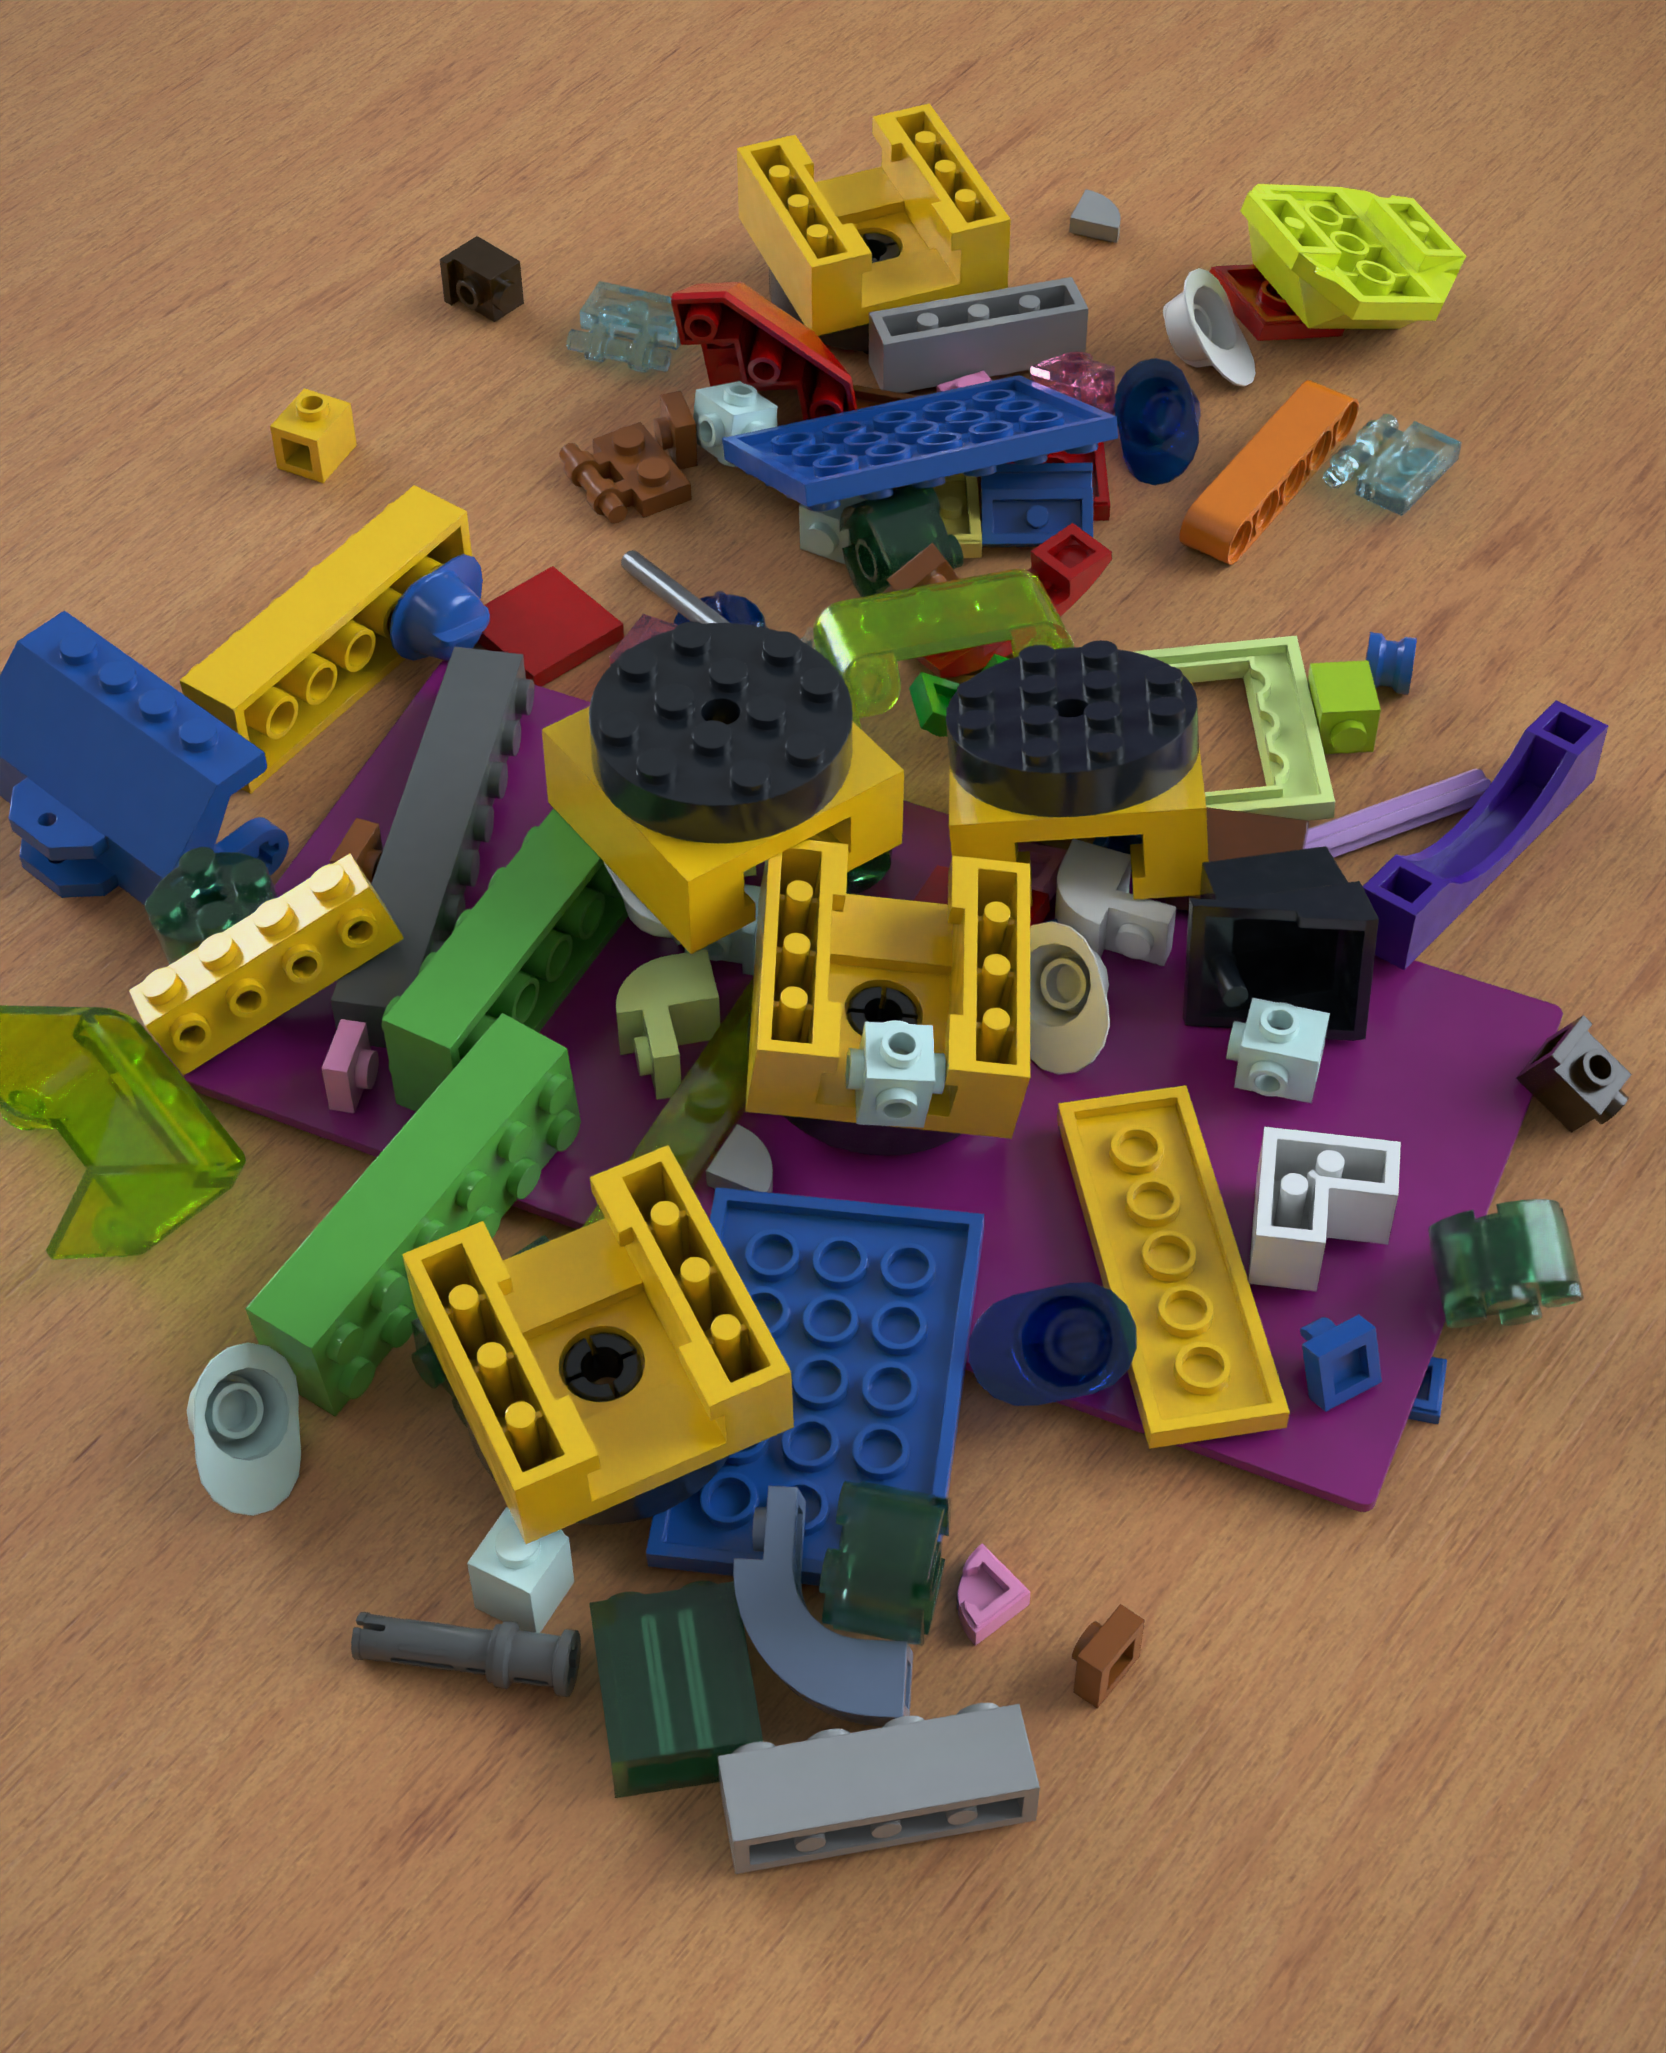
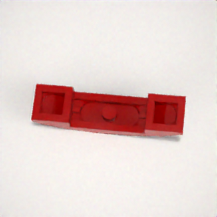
(1067, 569)

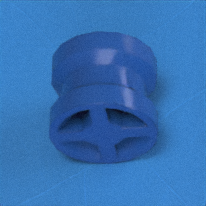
(1391, 661)

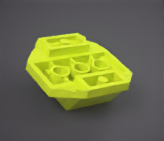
(1350, 255)

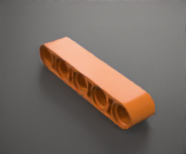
(1268, 472)

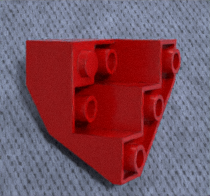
(761, 346)

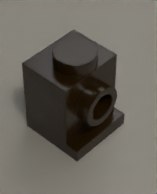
(482, 279)
(1576, 1077)

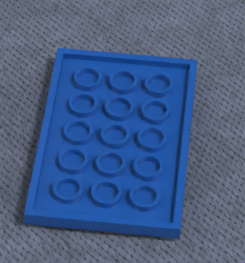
(919, 441)
(877, 1342)

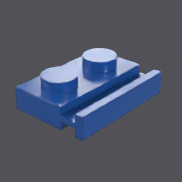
(1035, 502)

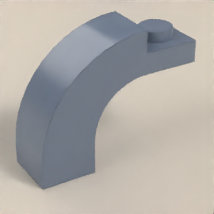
(835, 1673)

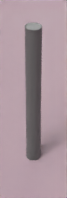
(669, 589)

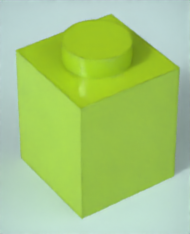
(1344, 705)

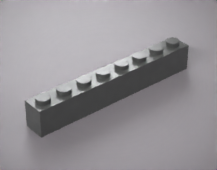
(441, 824)

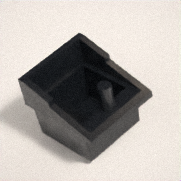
(1280, 933)

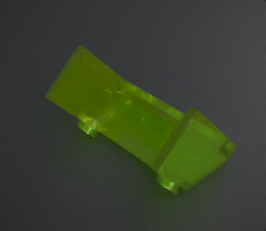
(875, 631)
(128, 1117)

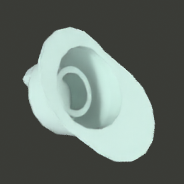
(246, 1428)

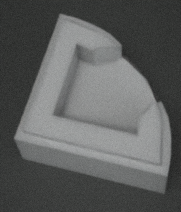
(1096, 218)
(742, 1164)

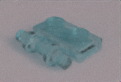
(631, 315)
(1404, 470)

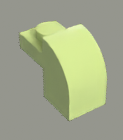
(663, 1007)

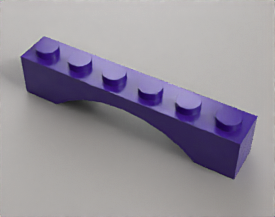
(1540, 779)

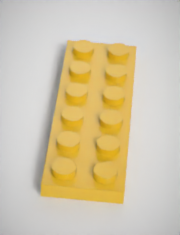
(1175, 1264)

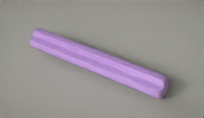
(1399, 814)

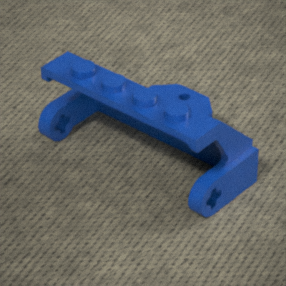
(115, 768)

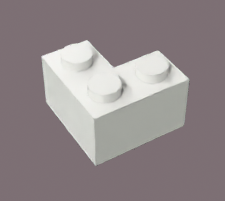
(1318, 1190)

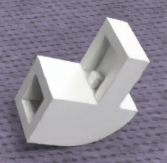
(1098, 905)

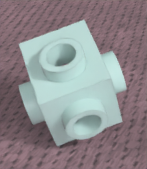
(728, 412)
(1278, 1049)
(895, 1074)

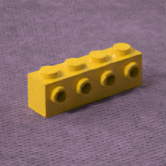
(265, 964)

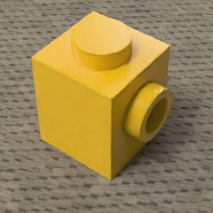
(313, 435)

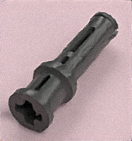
(500, 1653)

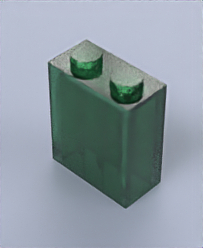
(673, 1685)

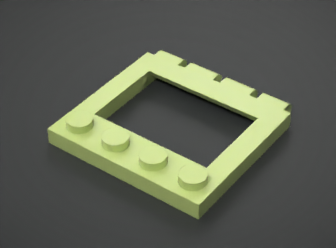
(1282, 722)

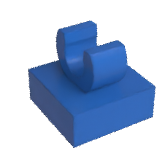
(1340, 1360)

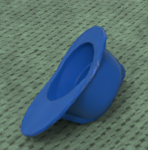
(441, 612)

